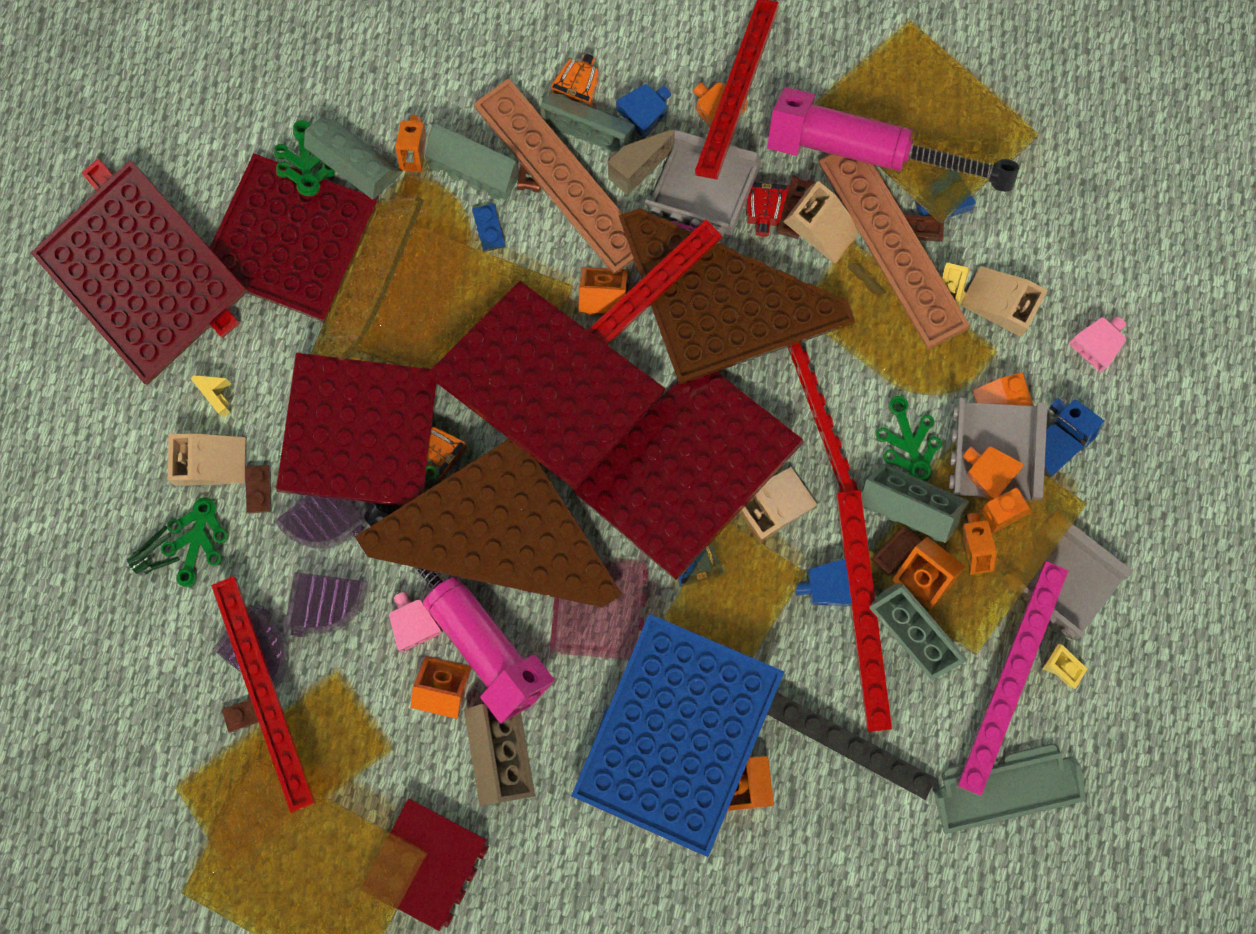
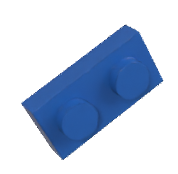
(488, 227)

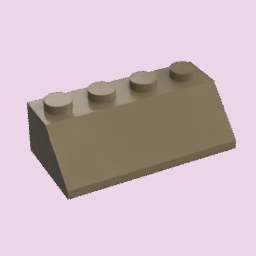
(498, 756)

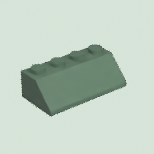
(586, 123)
(350, 156)
(471, 162)
(913, 502)
(917, 631)

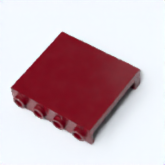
(446, 867)

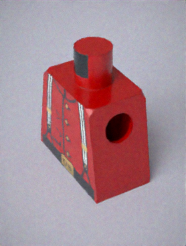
(765, 206)

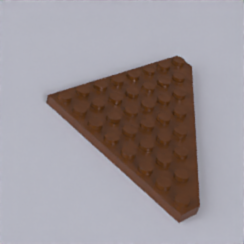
(727, 303)
(498, 527)

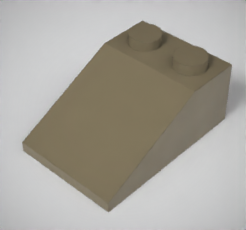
(637, 160)

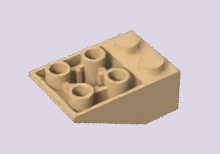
(823, 221)
(1004, 299)
(206, 459)
(777, 505)

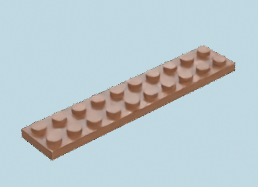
(557, 172)
(896, 249)

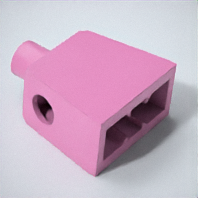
(1100, 342)
(412, 623)

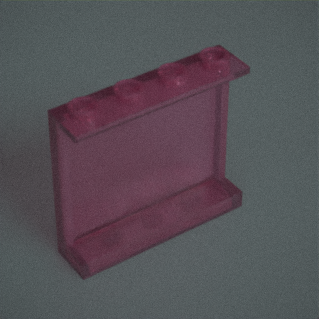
(604, 631)

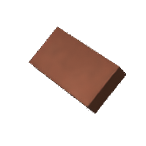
(895, 550)

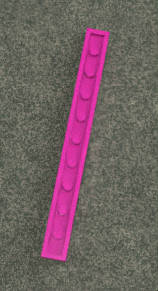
(1012, 678)

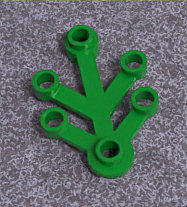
(303, 162)
(909, 444)
(196, 538)

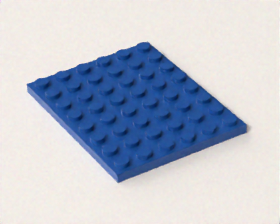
(678, 735)

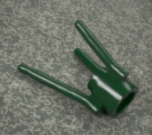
(141, 559)

